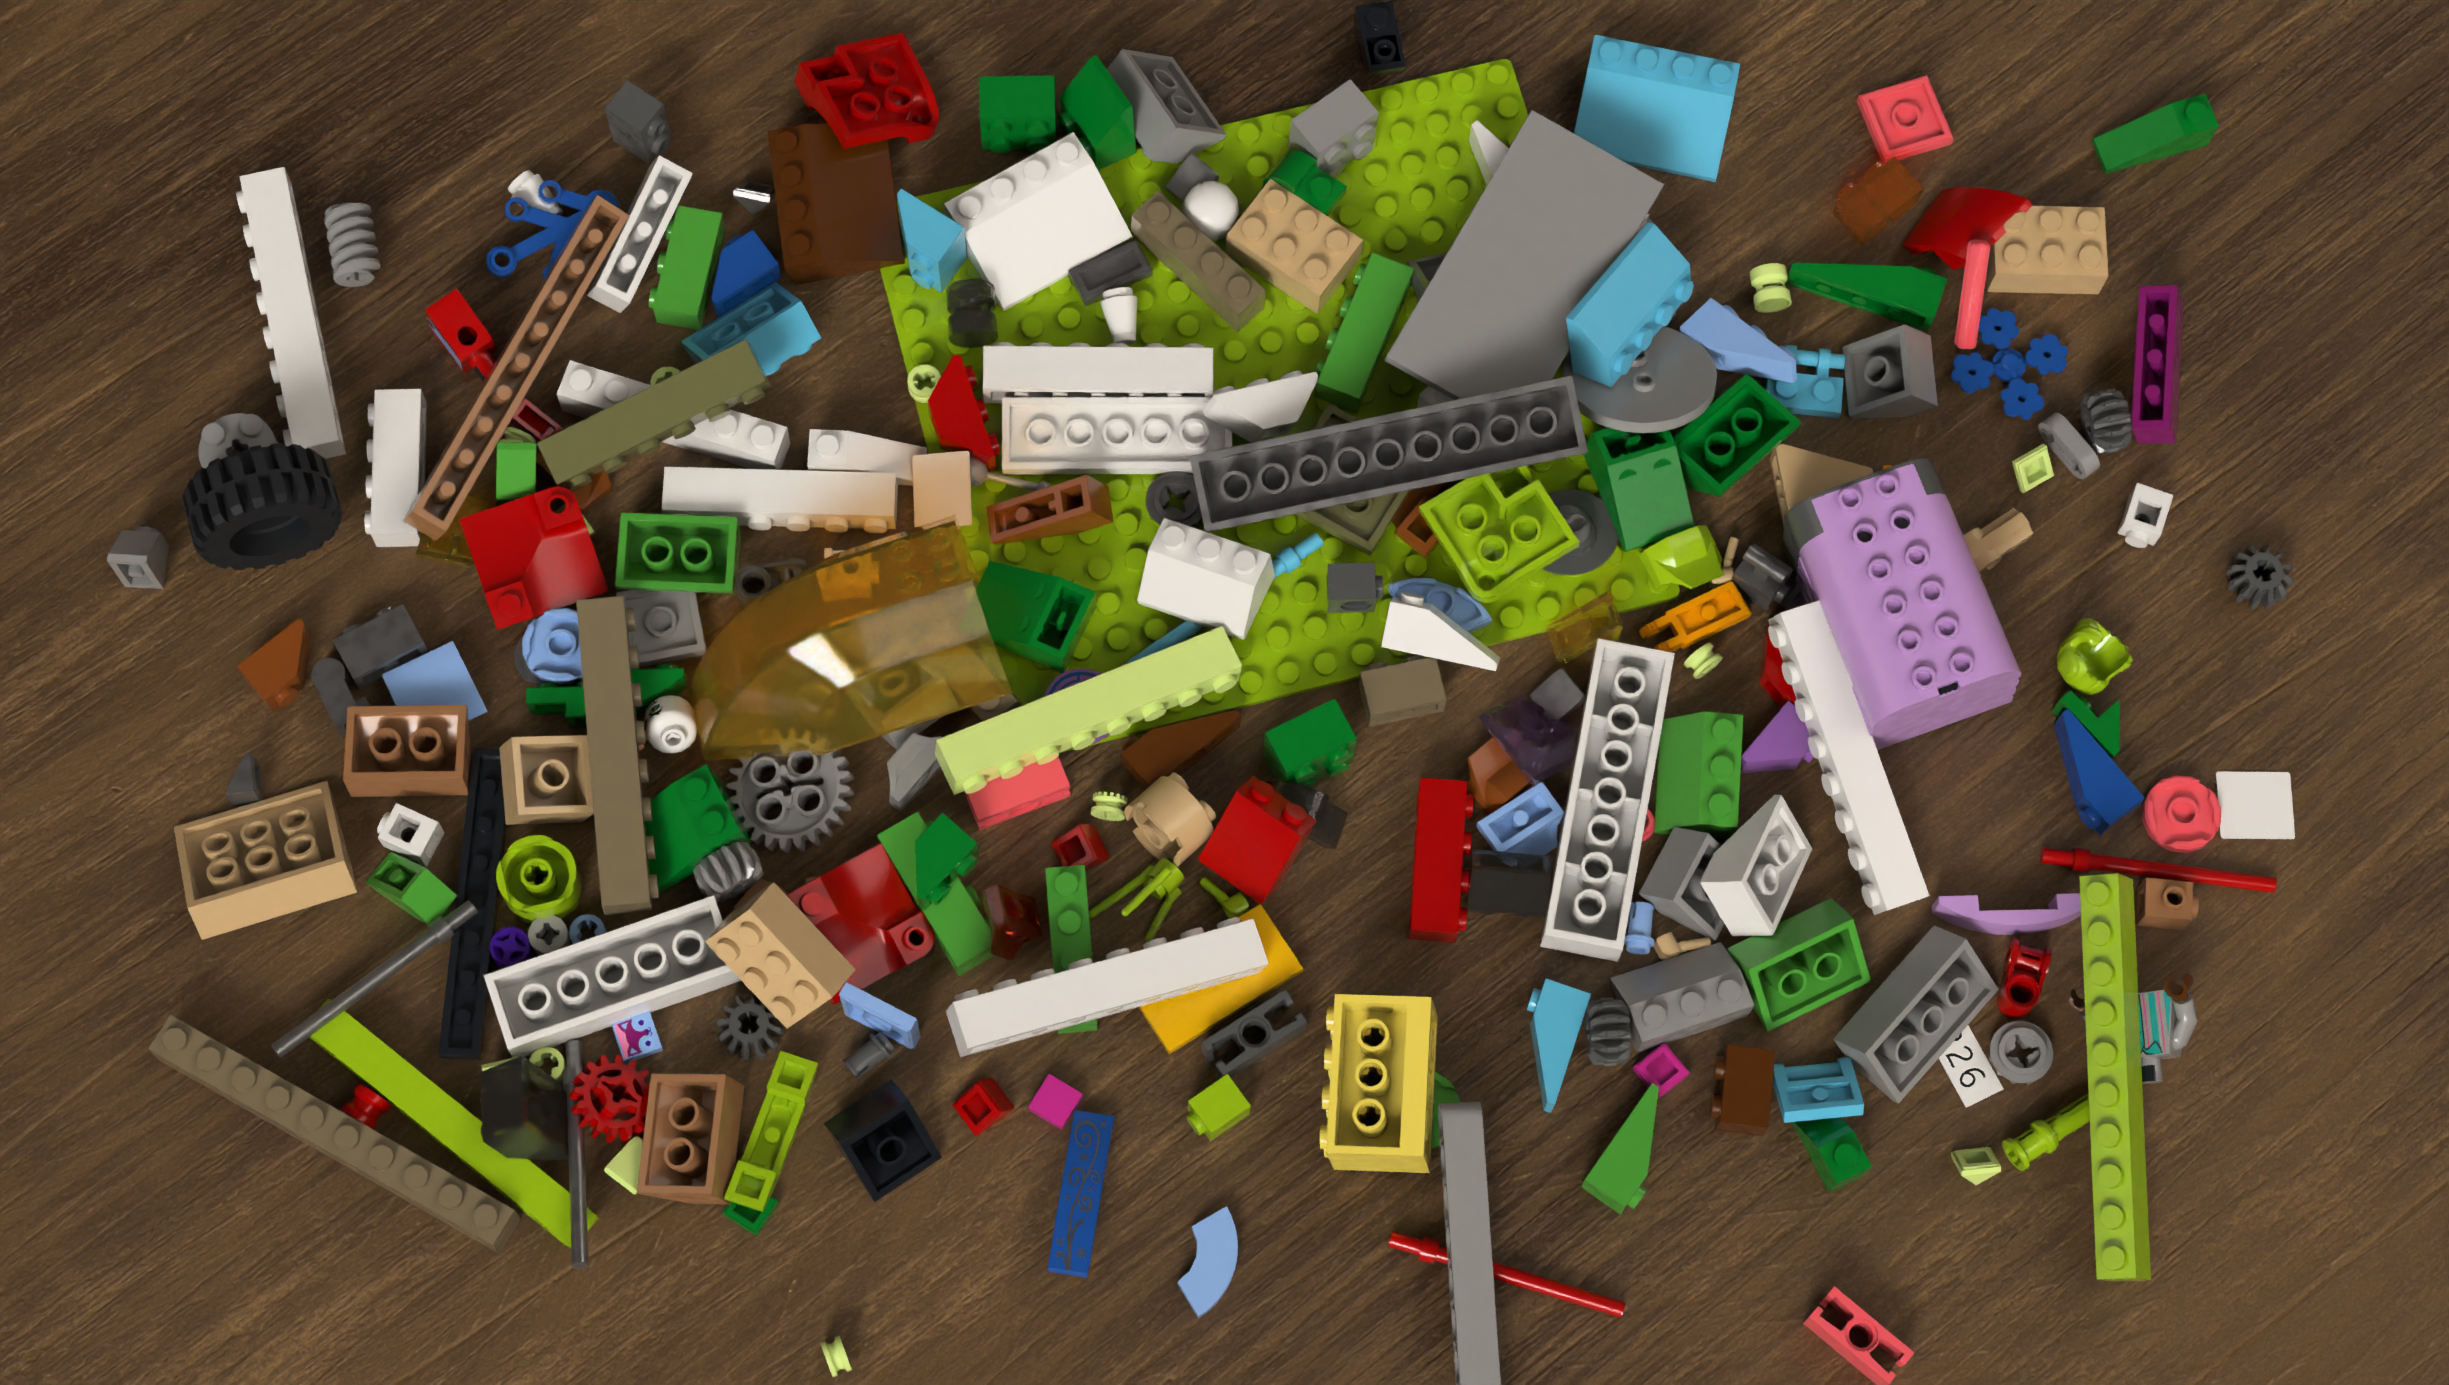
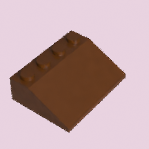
(833, 204)

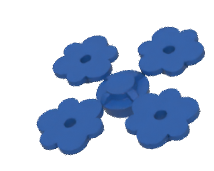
(2009, 364)

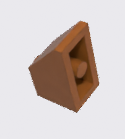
(279, 666)

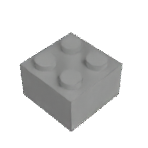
(1336, 129)

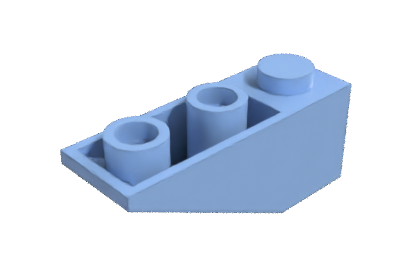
(1737, 345)

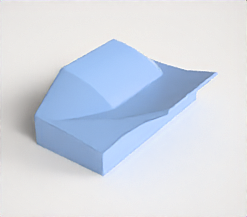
(1524, 824)

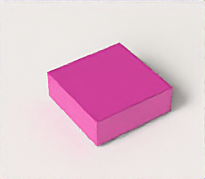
(1662, 1069)
(1055, 1102)

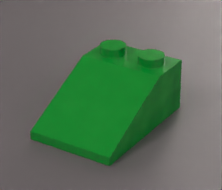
(689, 824)

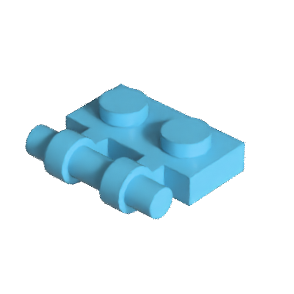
(1810, 393)

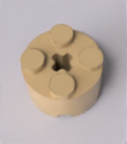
(1170, 819)

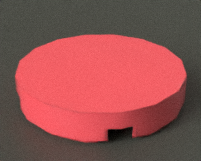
(2181, 814)

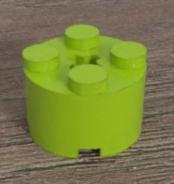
(519, 872)

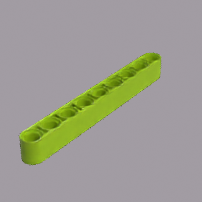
(447, 1123)

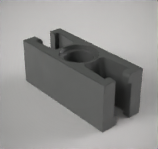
(1253, 1020)

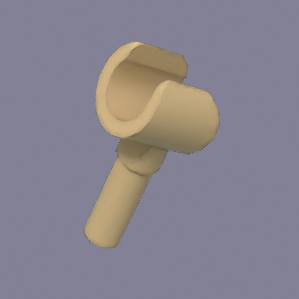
(1727, 564)
(1667, 946)

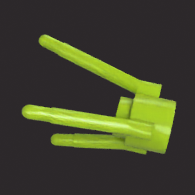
(1159, 882)

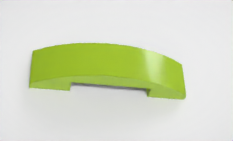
(773, 1132)

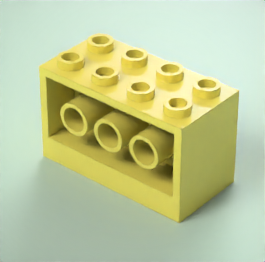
(1401, 1098)

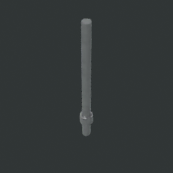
(438, 931)
(577, 1170)

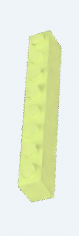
(1088, 711)

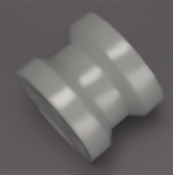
(551, 941)

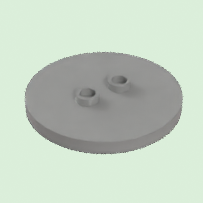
(1660, 392)

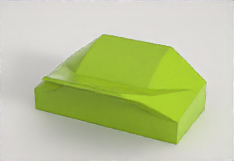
(1684, 559)

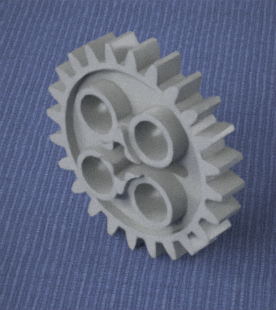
(794, 822)

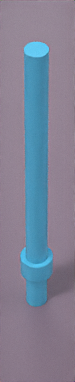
(1285, 561)

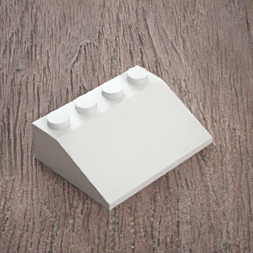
(1038, 220)

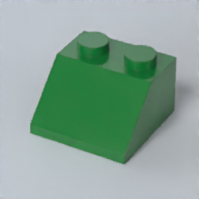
(1098, 115)

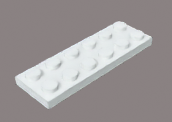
(1106, 434)

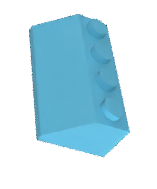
(1628, 306)

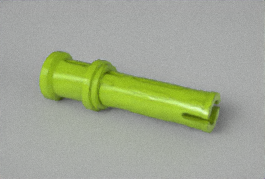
(2045, 1135)

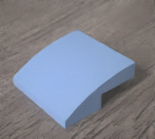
(435, 680)

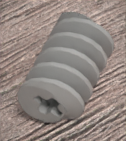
(351, 244)

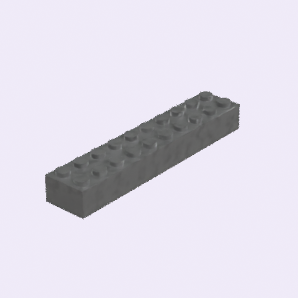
(1389, 454)

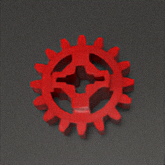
(596, 1095)

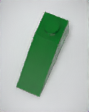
(2158, 134)

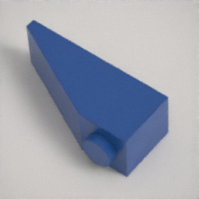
(2096, 782)

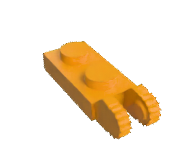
(1699, 618)

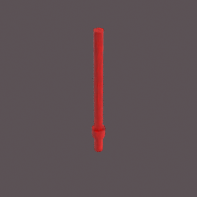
(2082, 860)
(1430, 1251)

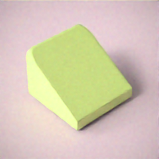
(626, 1165)

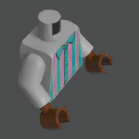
(2165, 1024)

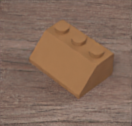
(407, 751)
(690, 1137)

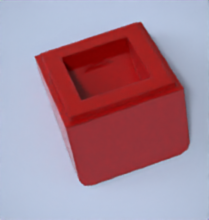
(1080, 847)
(983, 1105)

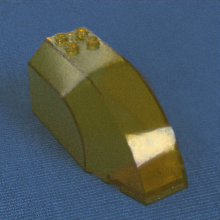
(851, 650)

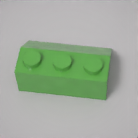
(678, 553)
(1699, 774)
(1802, 963)

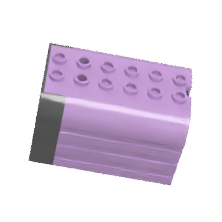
(1901, 601)

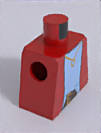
(455, 325)

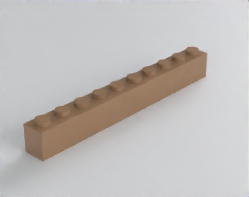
(516, 368)

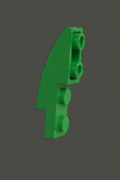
(553, 699)

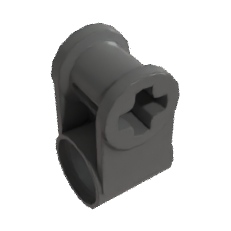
(767, 575)

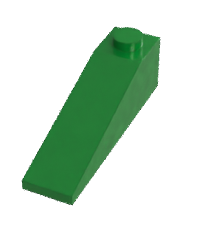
(1887, 291)

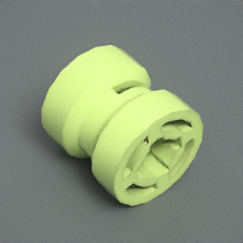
(1770, 288)

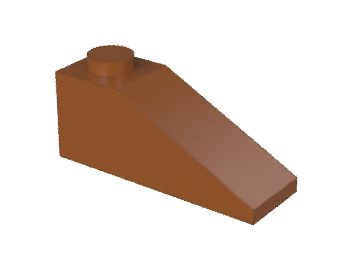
(1051, 511)

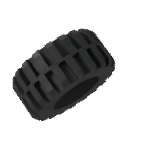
(262, 506)

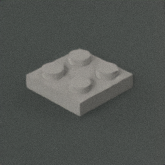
(666, 625)

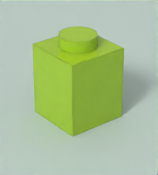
(1217, 1108)

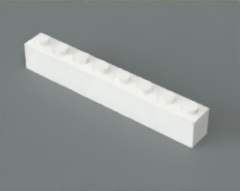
(290, 311)
(1847, 759)
(1105, 987)

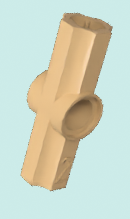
(1997, 538)

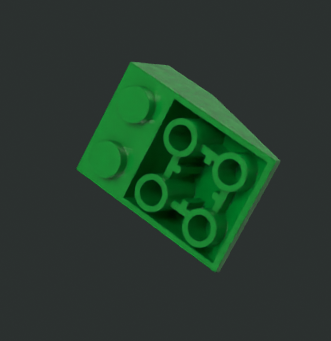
(1640, 484)
(1035, 613)

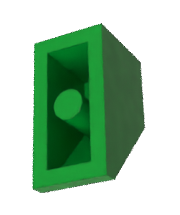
(1833, 1151)

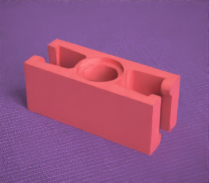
(1020, 794)
(1841, 1343)

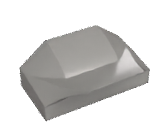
(911, 769)

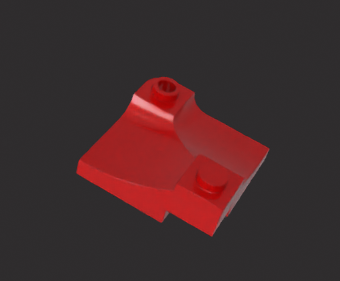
(871, 92)
(533, 556)
(866, 916)

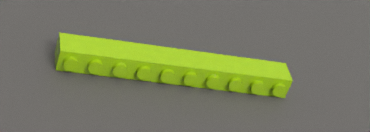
(2114, 1078)

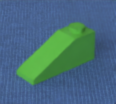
(1625, 1162)

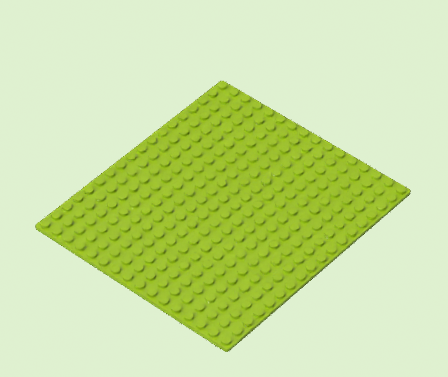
(1405, 206)

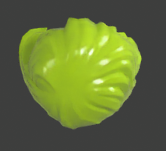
(2091, 657)

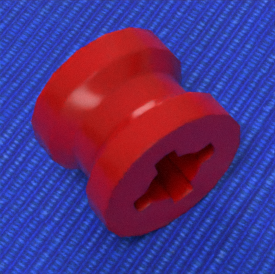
(365, 1106)

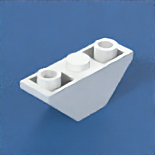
(1262, 407)

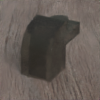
(1316, 804)

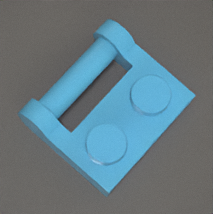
(1817, 1091)

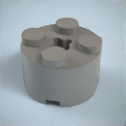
(232, 434)

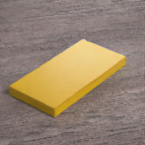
(1192, 1014)

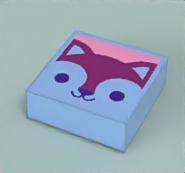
(637, 1037)

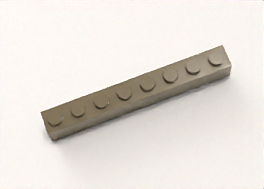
(615, 757)

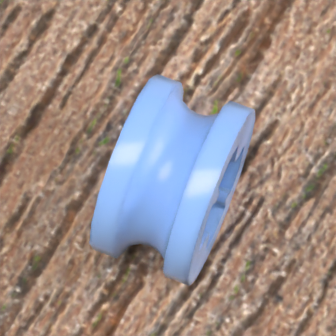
(585, 920)

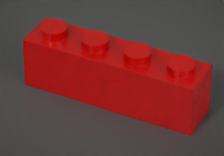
(1439, 859)

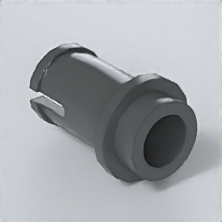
(869, 1055)

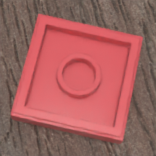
(1905, 119)

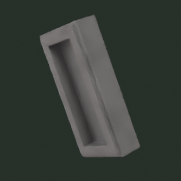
(1109, 271)

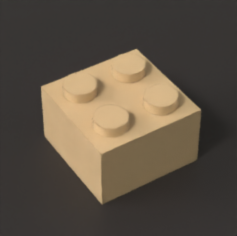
(546, 779)

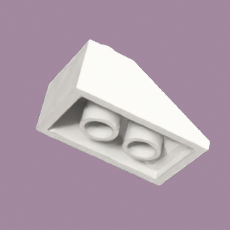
(1757, 870)

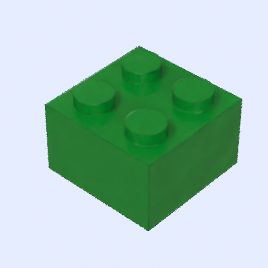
(1017, 113)
(1310, 746)

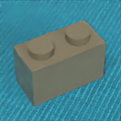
(1401, 690)

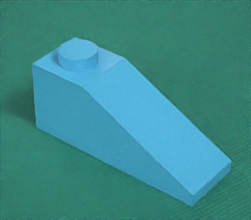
(1554, 1030)

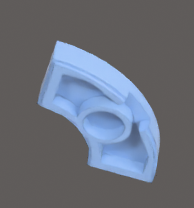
(1450, 600)
(1213, 1262)

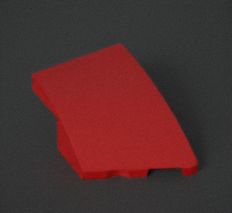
(1963, 216)

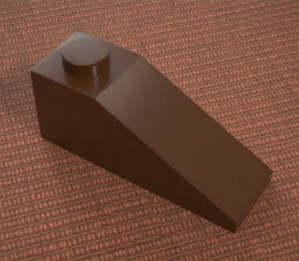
(1175, 746)

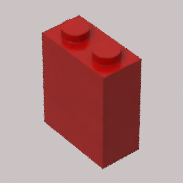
(1257, 839)

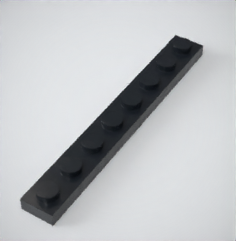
(470, 946)

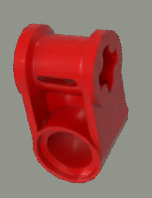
(2023, 971)

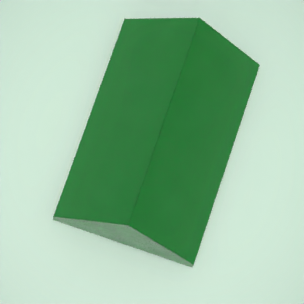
(1732, 437)

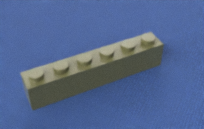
(654, 416)

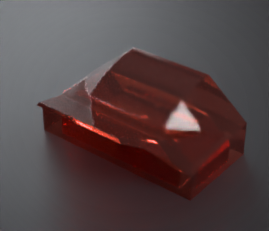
(1011, 918)

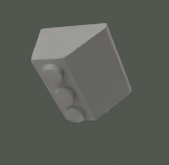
(1166, 108)
(1683, 996)

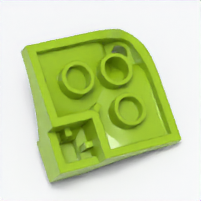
(1498, 530)

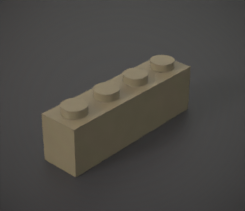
(1197, 261)

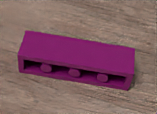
(2157, 364)

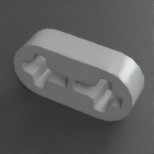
(2069, 445)

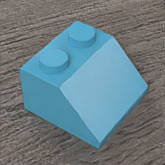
(931, 241)

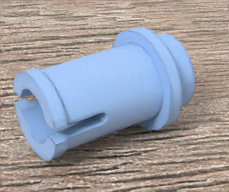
(1639, 928)

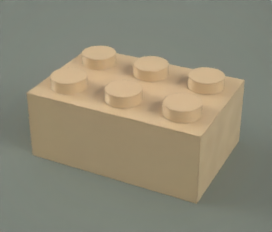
(1294, 246)
(2051, 252)
(780, 955)

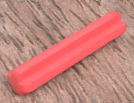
(1972, 294)

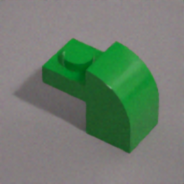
(1302, 177)

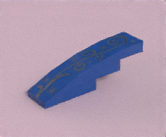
(1080, 1194)

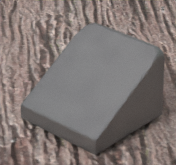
(1189, 175)
(1558, 695)
(246, 783)

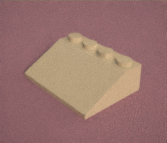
(263, 860)

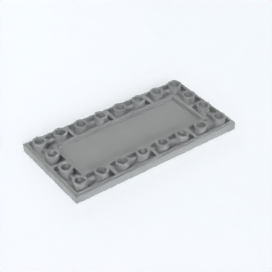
(1523, 264)

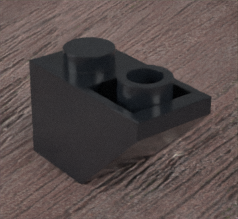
(1378, 38)

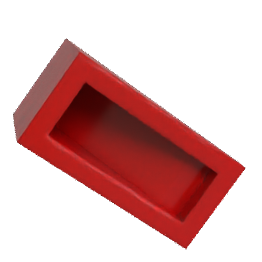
(534, 421)

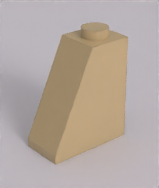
(1805, 473)

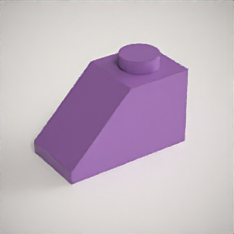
(1779, 745)

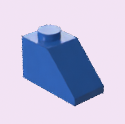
(742, 272)

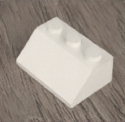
(1205, 578)

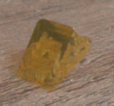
(1582, 628)

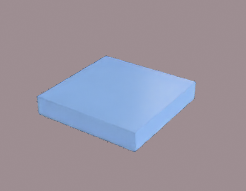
(879, 1016)

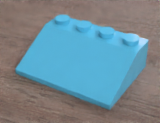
(1657, 106)

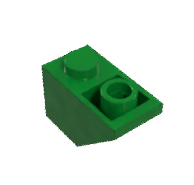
(941, 856)

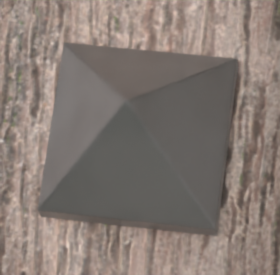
(754, 195)

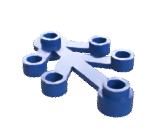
(557, 227)

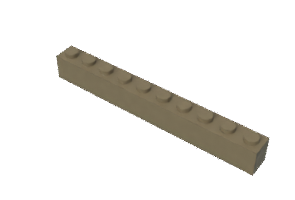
(335, 1134)

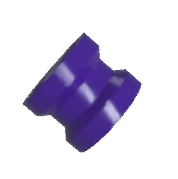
(508, 942)

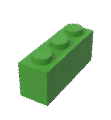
(687, 267)

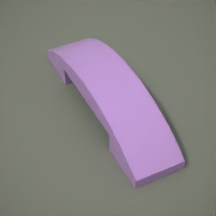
(1965, 913)

